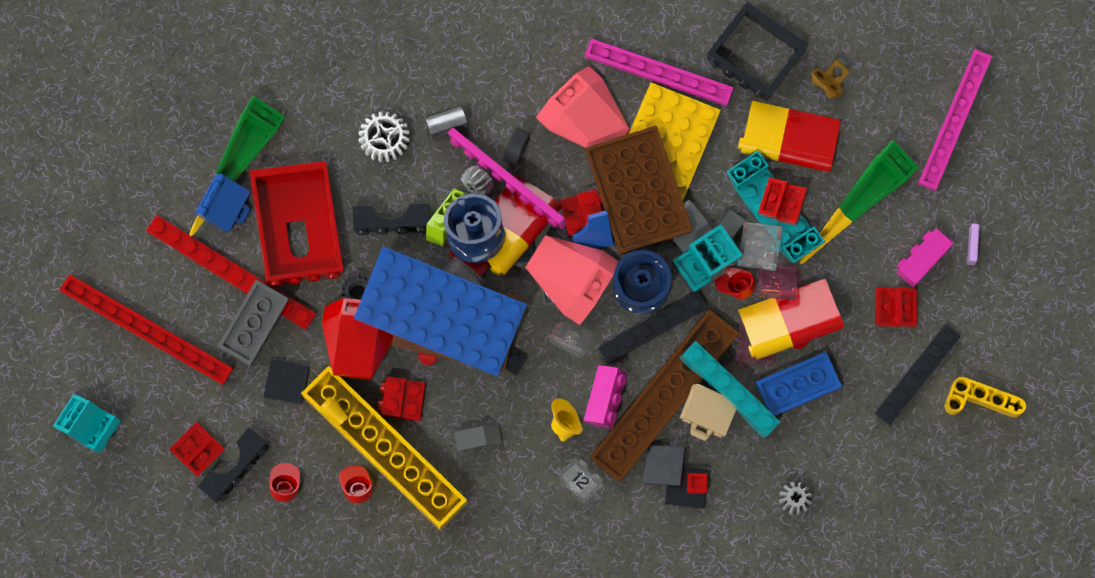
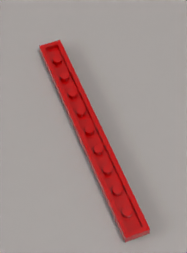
(222, 267)
(146, 330)

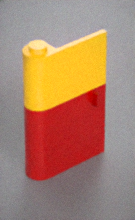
(790, 136)
(520, 226)
(785, 323)

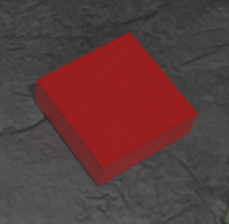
(697, 483)

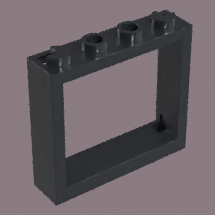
(776, 30)

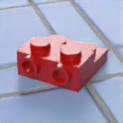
(577, 209)
(401, 399)

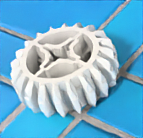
(378, 140)

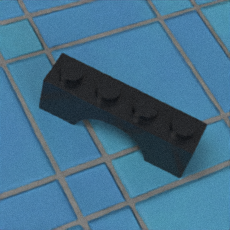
(415, 218)
(217, 485)

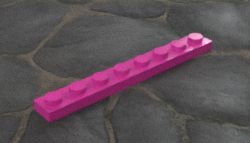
(659, 72)
(954, 120)
(511, 182)

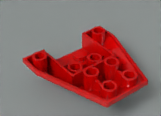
(352, 345)

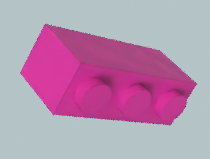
(923, 257)
(605, 397)

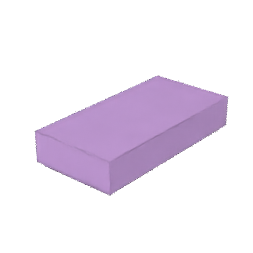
(973, 244)

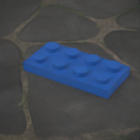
(798, 384)

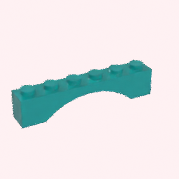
(746, 404)

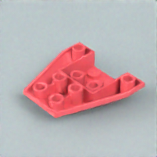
(584, 111)
(571, 275)

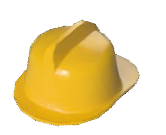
(565, 420)

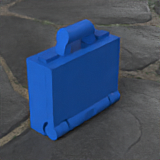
(223, 203)

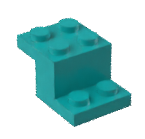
(707, 258)
(87, 423)

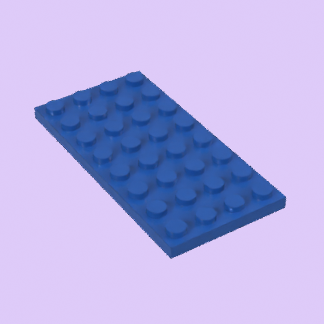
(440, 311)

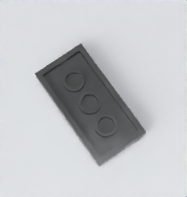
(253, 322)

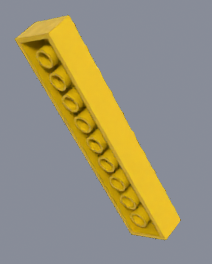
(387, 450)

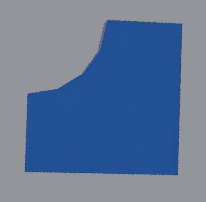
(596, 232)

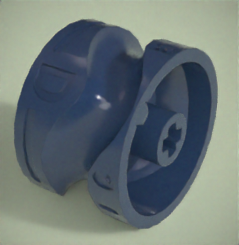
(474, 228)
(653, 273)

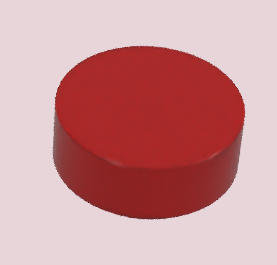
(427, 359)

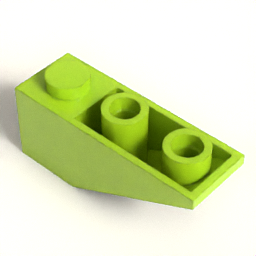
(435, 227)

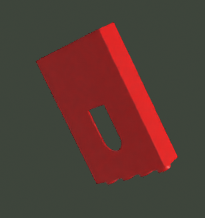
(289, 196)

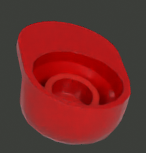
(736, 283)
(284, 482)
(356, 484)

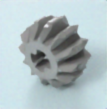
(477, 181)
(802, 502)

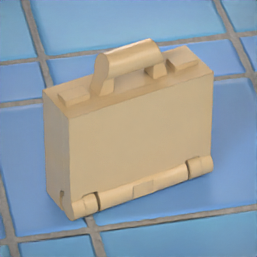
(708, 411)

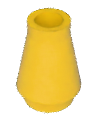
(333, 411)

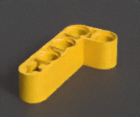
(987, 400)

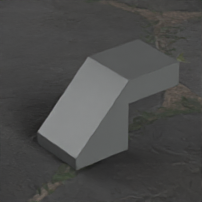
(477, 437)

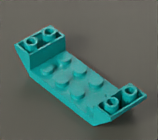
(750, 182)

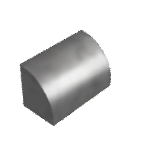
(443, 122)

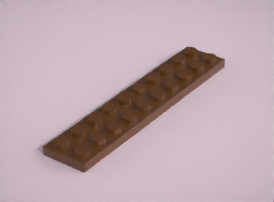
(660, 400)

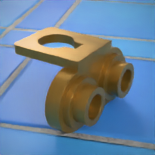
(828, 82)

